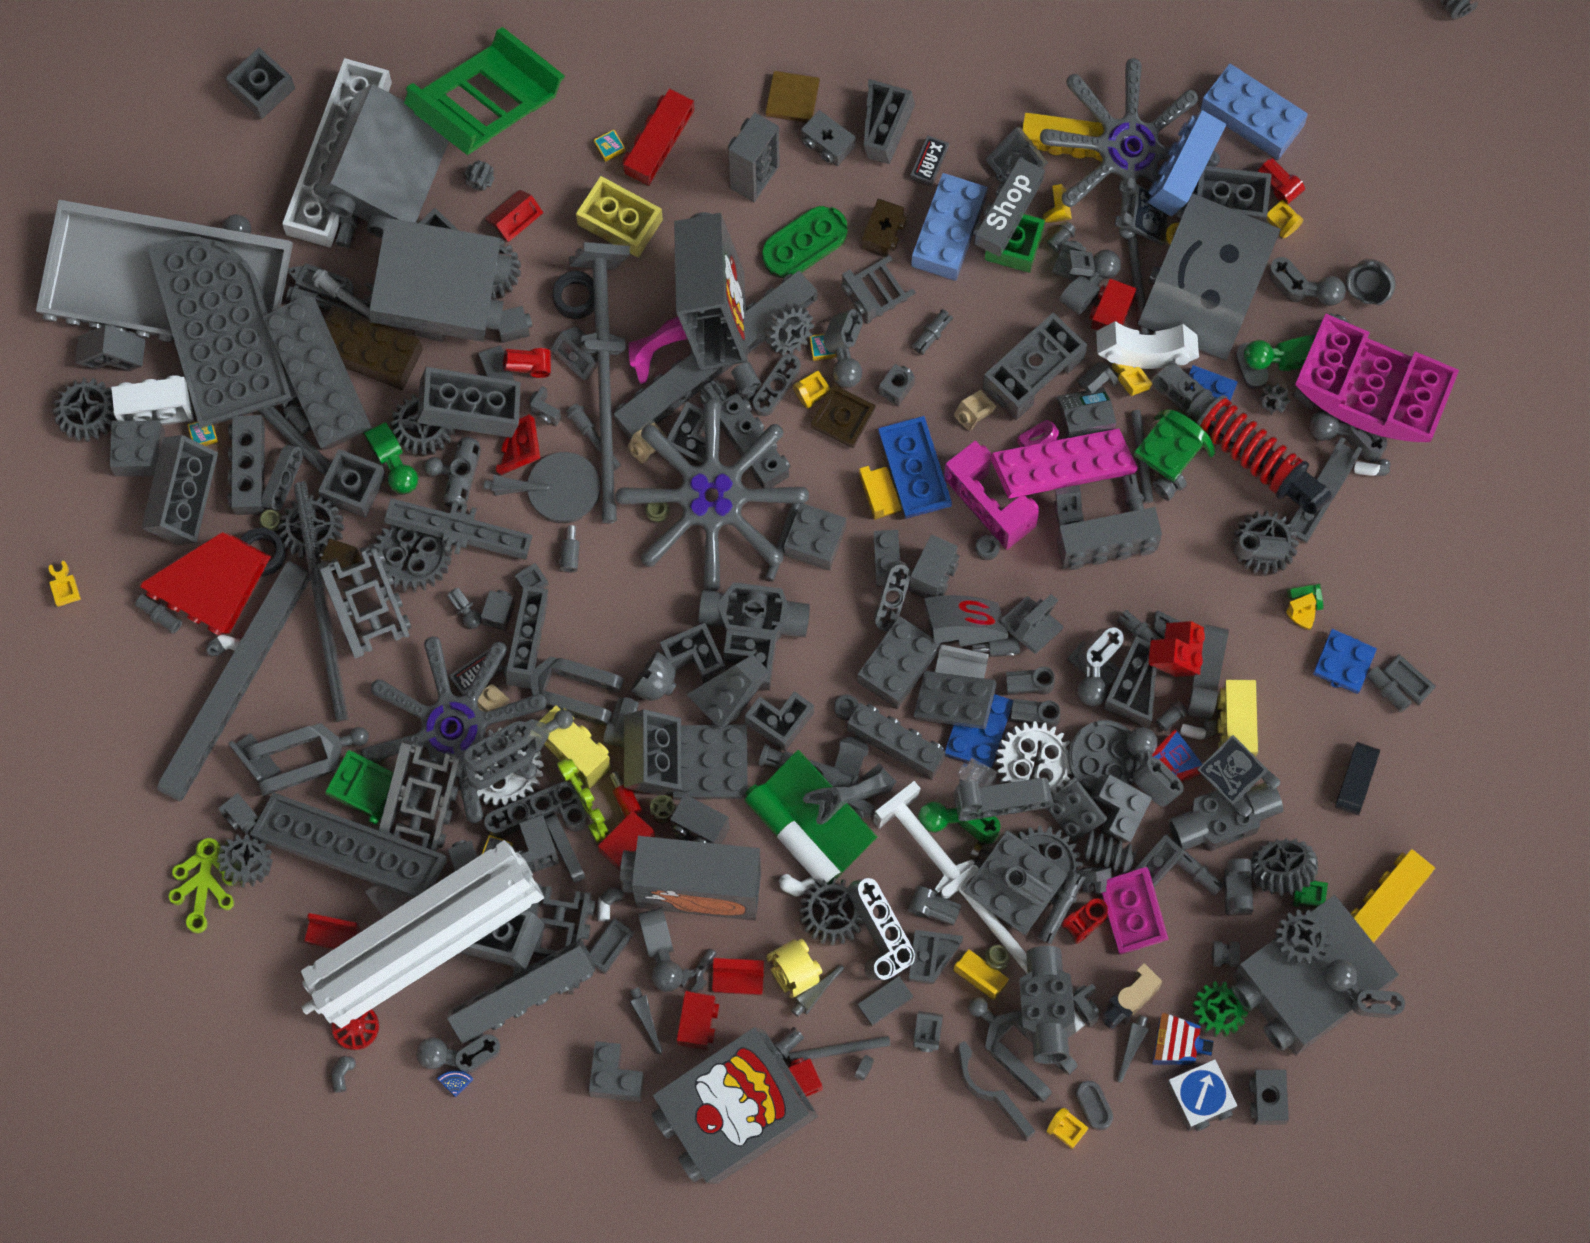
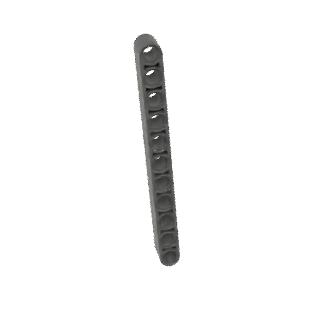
(234, 681)

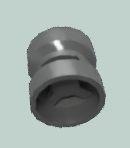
(1167, 488)
(1225, 954)

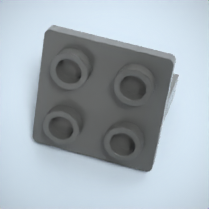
(1033, 623)
(1076, 810)

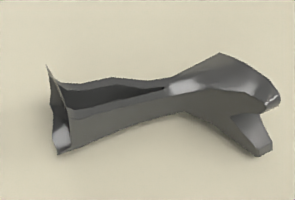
(831, 799)

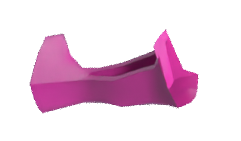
(642, 350)

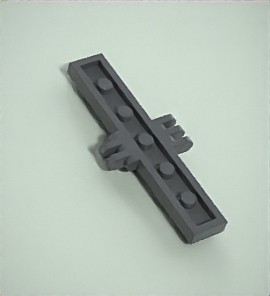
(458, 528)

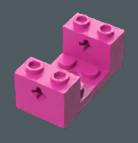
(964, 477)

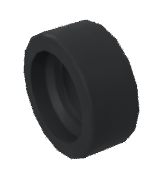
(572, 278)
(264, 533)

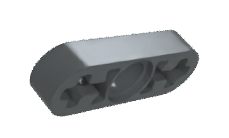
(791, 375)
(278, 489)
(904, 582)
(564, 848)

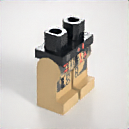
(1131, 998)

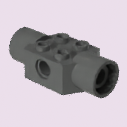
(754, 610)
(1218, 823)
(1047, 1005)

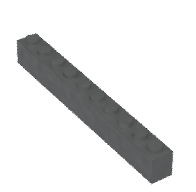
(686, 377)

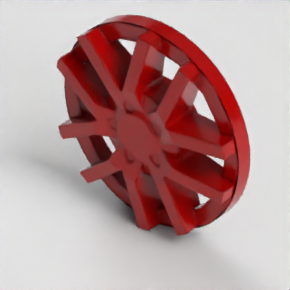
(357, 1028)

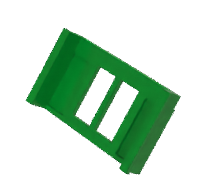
(507, 65)

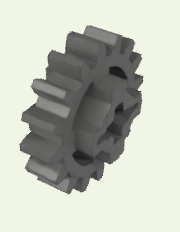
(789, 329)
(233, 863)
(1307, 946)

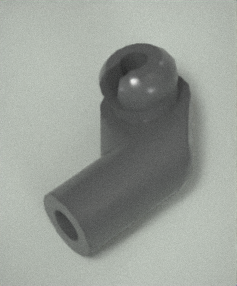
(338, 1072)

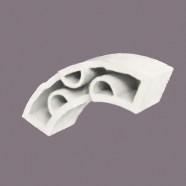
(1154, 351)

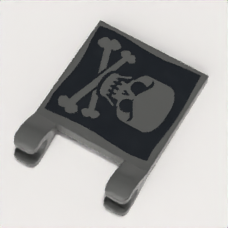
(1144, 218)
(1234, 772)

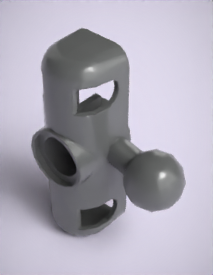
(462, 460)

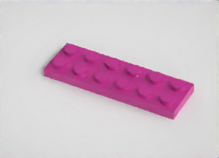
(1063, 463)

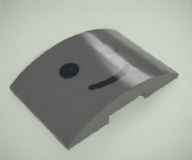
(1210, 274)

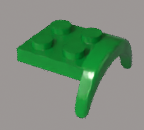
(1173, 444)
(361, 785)

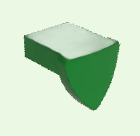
(1303, 590)
(1311, 896)

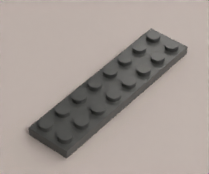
(348, 846)

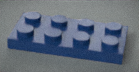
(914, 467)

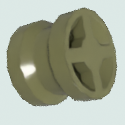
(662, 804)

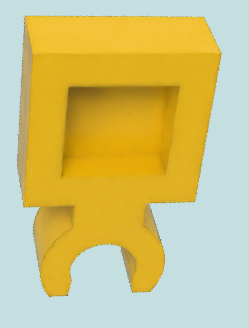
(1132, 379)
(64, 587)

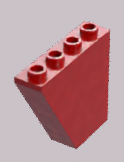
(211, 581)

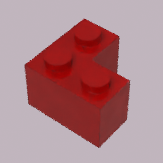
(1180, 650)

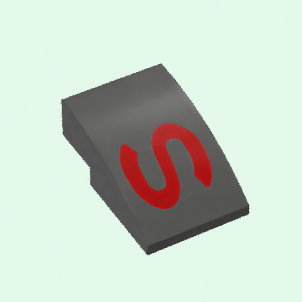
(964, 619)

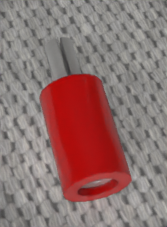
(624, 796)

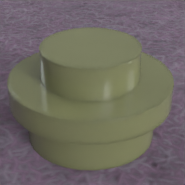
(657, 511)
(270, 519)
(997, 957)

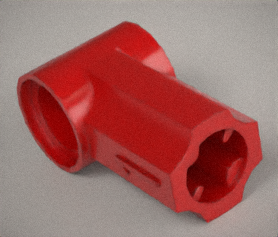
(1284, 186)
(535, 361)

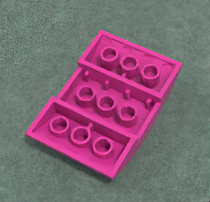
(1375, 384)

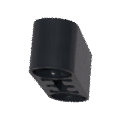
(1357, 778)

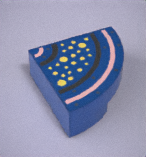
(455, 1081)

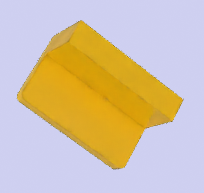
(879, 492)
(980, 975)

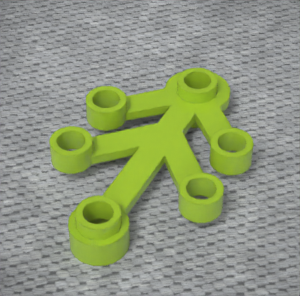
(598, 827)
(202, 882)

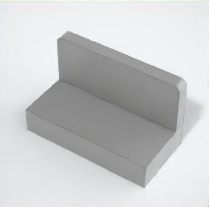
(961, 662)

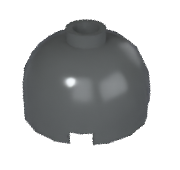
(655, 678)

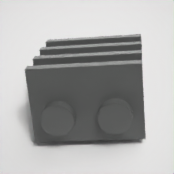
(861, 296)

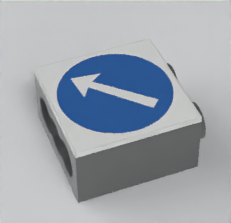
(1202, 1096)

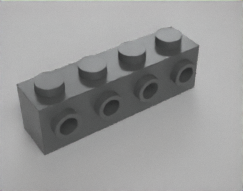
(743, 431)
(896, 740)

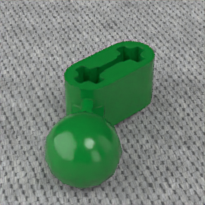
(1288, 354)
(402, 477)
(936, 817)

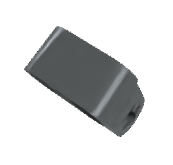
(1238, 887)

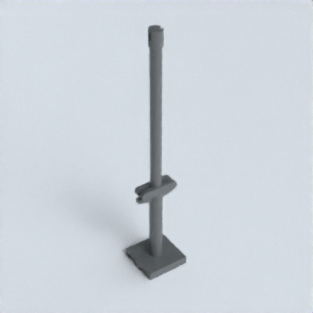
(602, 343)

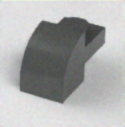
(1068, 505)

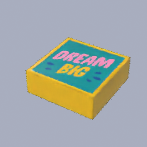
(609, 145)
(818, 348)
(204, 436)

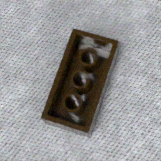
(373, 347)

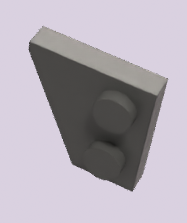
(932, 955)

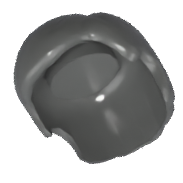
(1370, 282)

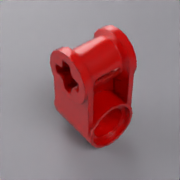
(1084, 920)

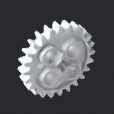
(1014, 755)
(515, 785)

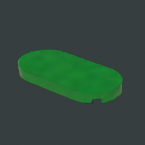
(805, 241)

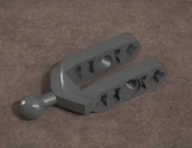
(579, 673)
(532, 742)
(331, 744)
(997, 1029)

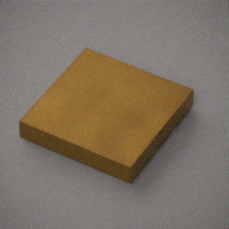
(792, 96)

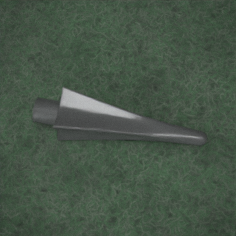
(504, 485)
(808, 999)
(641, 1007)
(1136, 1035)

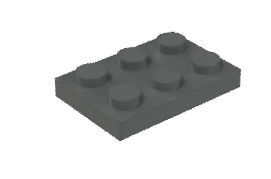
(955, 700)

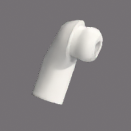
(794, 886)

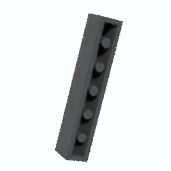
(522, 991)

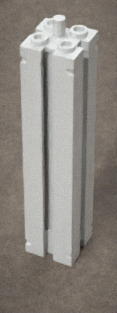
(420, 935)

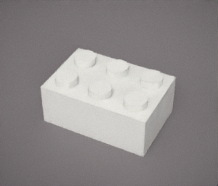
(154, 400)

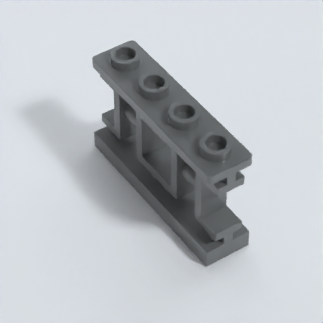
(347, 607)
(402, 792)
(557, 922)

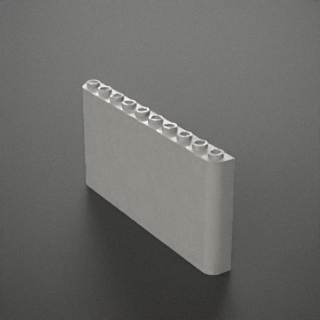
(104, 274)

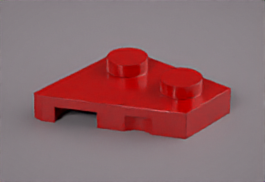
(521, 447)

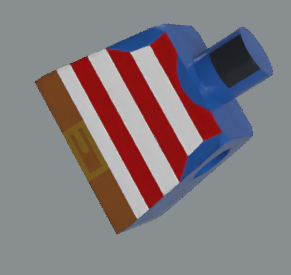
(1179, 1042)

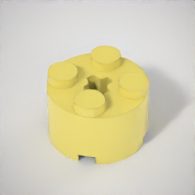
(794, 967)

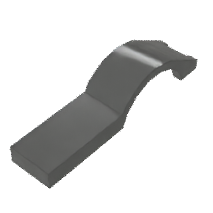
(1333, 477)
(999, 1097)

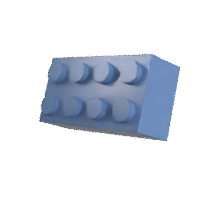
(1254, 111)
(1185, 163)
(949, 226)

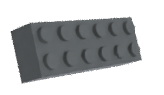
(317, 372)

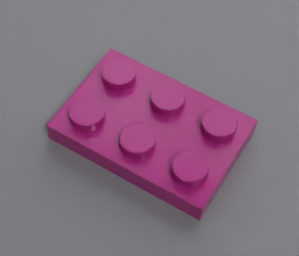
(1134, 911)

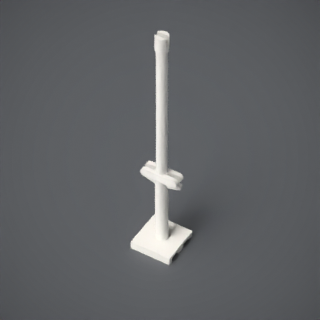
(954, 877)

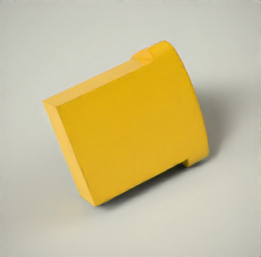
(1060, 212)
(1285, 218)
(811, 389)
(1303, 611)
(1067, 1128)

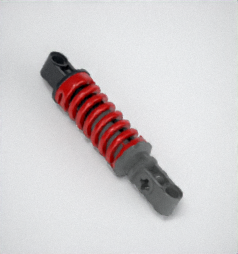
(1242, 440)

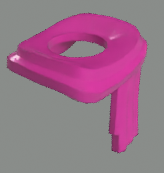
(1046, 426)

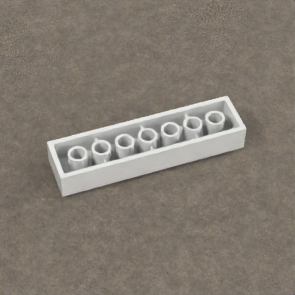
(307, 213)

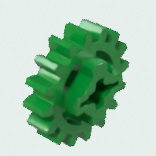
(1210, 1008)

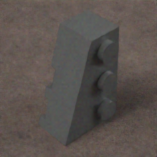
(886, 119)
(1134, 686)
(730, 692)

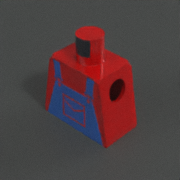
(1178, 757)

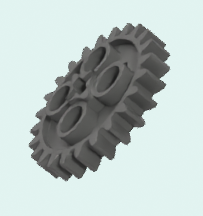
(433, 562)
(1066, 859)

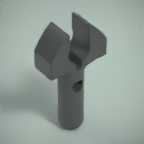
(699, 971)

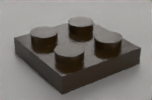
(843, 416)

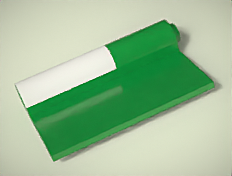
(820, 848)

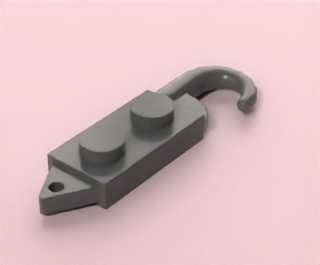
(303, 279)

